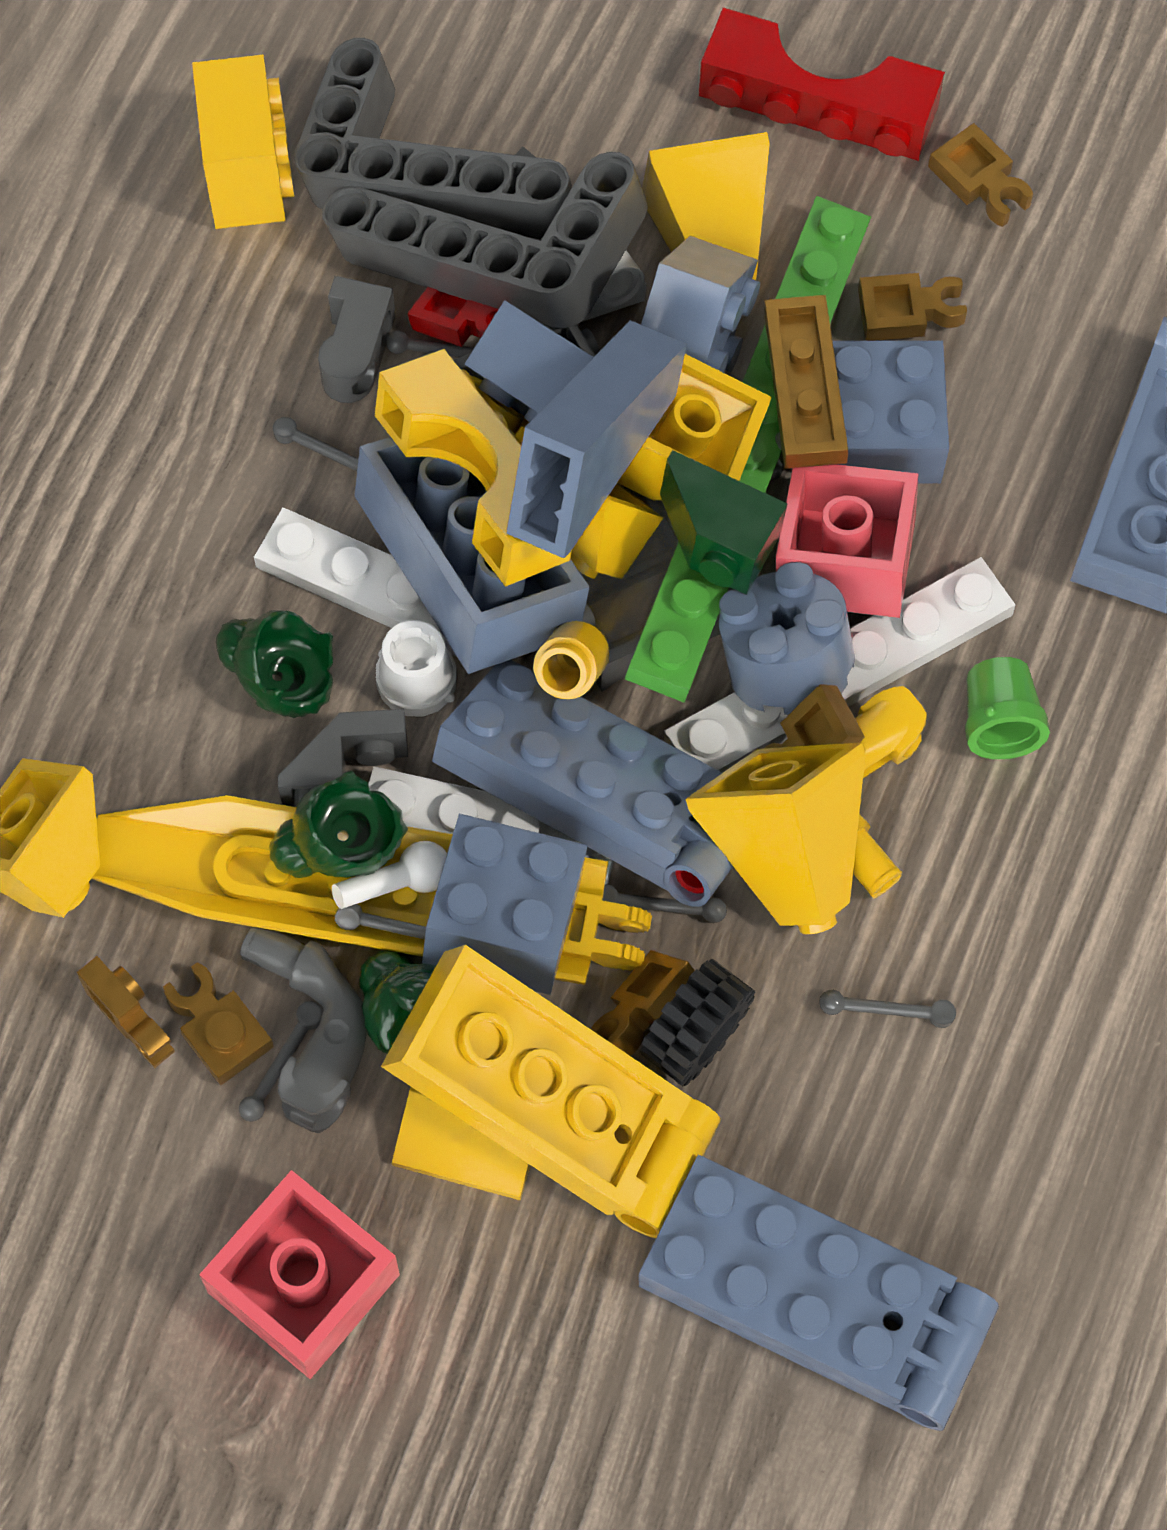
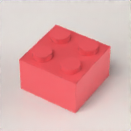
(852, 531)
(300, 1274)

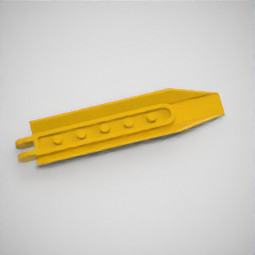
(217, 865)

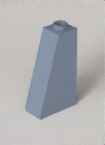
(591, 435)

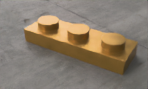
(805, 382)

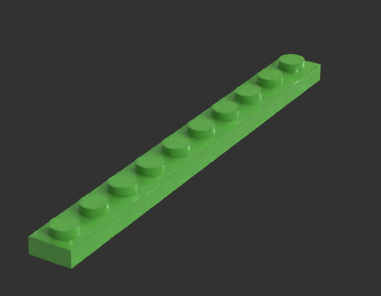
(686, 600)

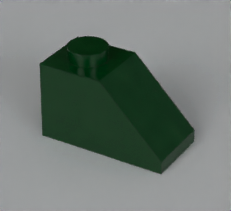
(720, 522)

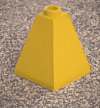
(710, 192)
(789, 827)

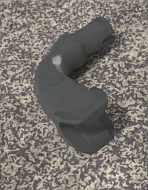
(319, 1081)

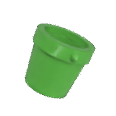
(1004, 710)

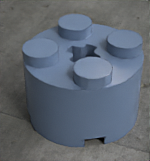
(785, 637)

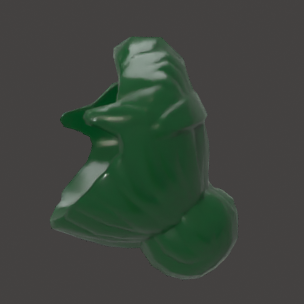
(283, 646)
(342, 805)
(390, 991)

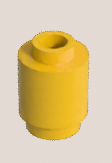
(571, 660)

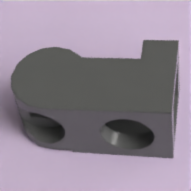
(355, 350)

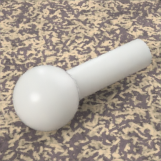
(418, 869)

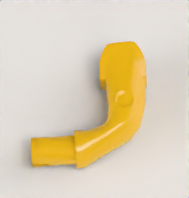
(892, 732)

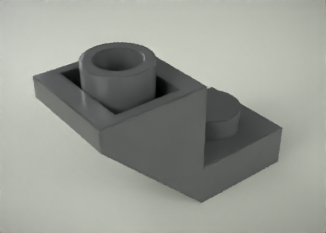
(363, 736)

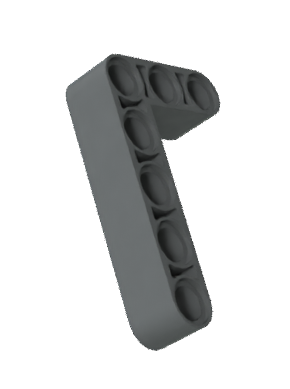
(344, 150)
(545, 279)

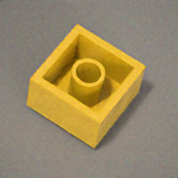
(242, 141)

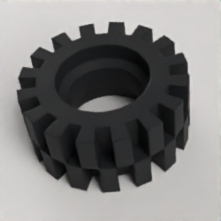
(697, 1022)

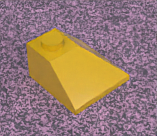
(708, 421)
(48, 836)

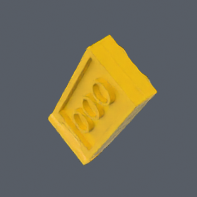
(551, 1090)

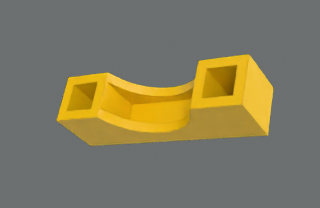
(438, 413)

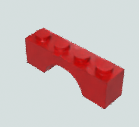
(880, 109)

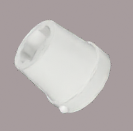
(415, 669)

